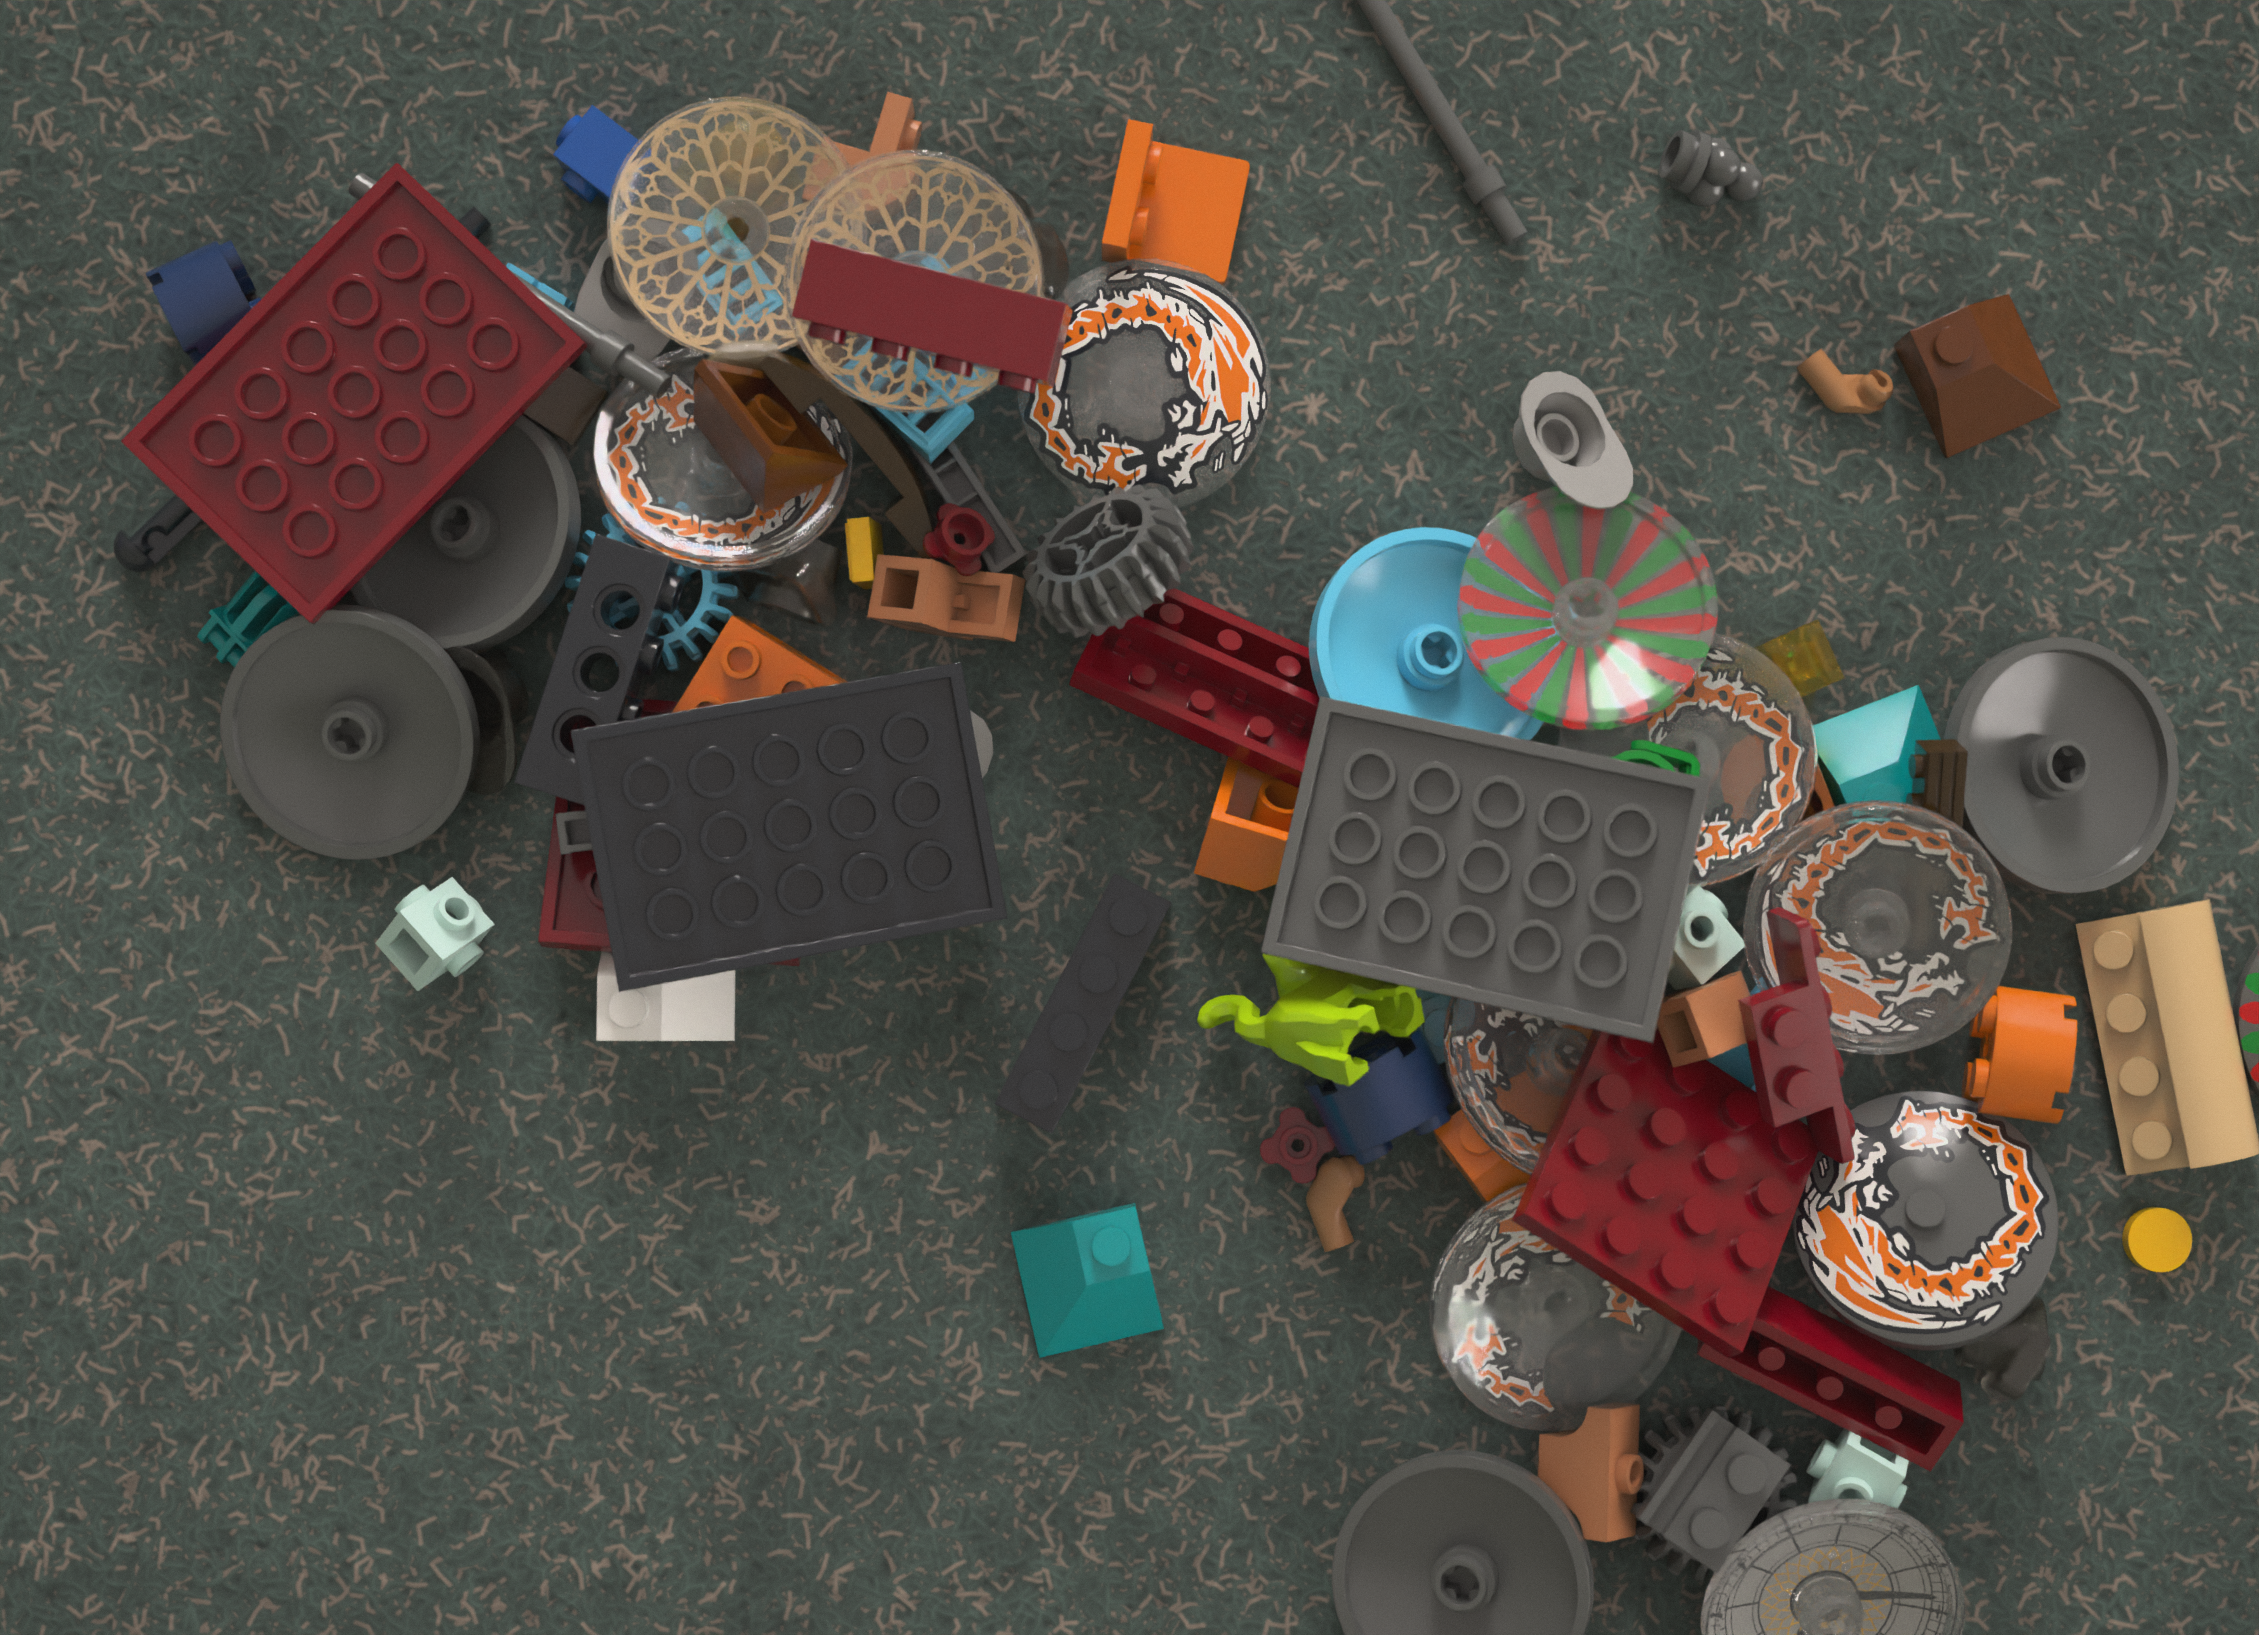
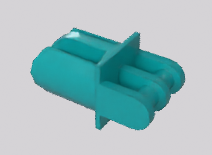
(245, 619)

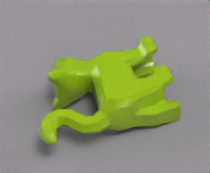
(1319, 1016)

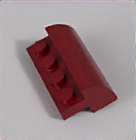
(1209, 682)

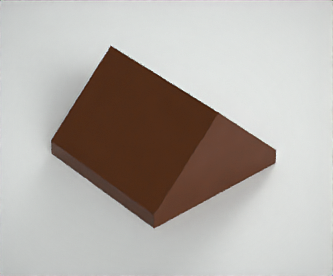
(761, 434)

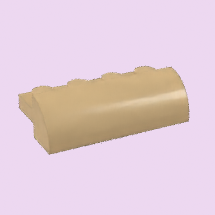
(2168, 1038)

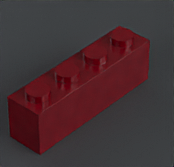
(931, 314)
(1848, 1379)

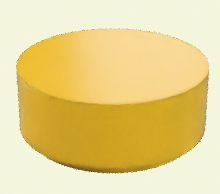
(2157, 1239)

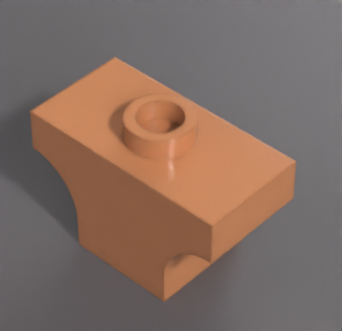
(1597, 1469)

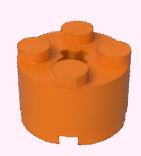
(2022, 1054)

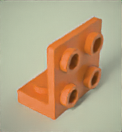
(1174, 204)
(750, 665)

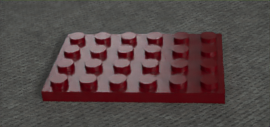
(354, 394)

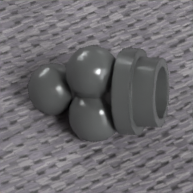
(1706, 167)

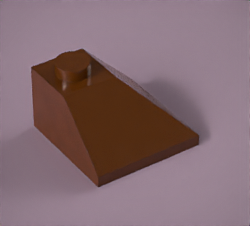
(1976, 374)

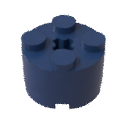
(203, 295)
(1396, 1095)

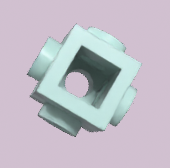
(435, 933)
(1703, 940)
(1857, 1471)

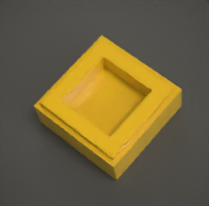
(863, 546)

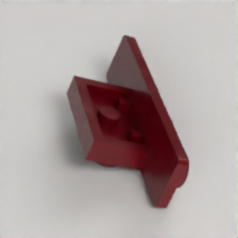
(1792, 1042)

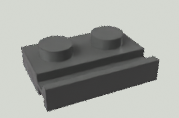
(1712, 1490)

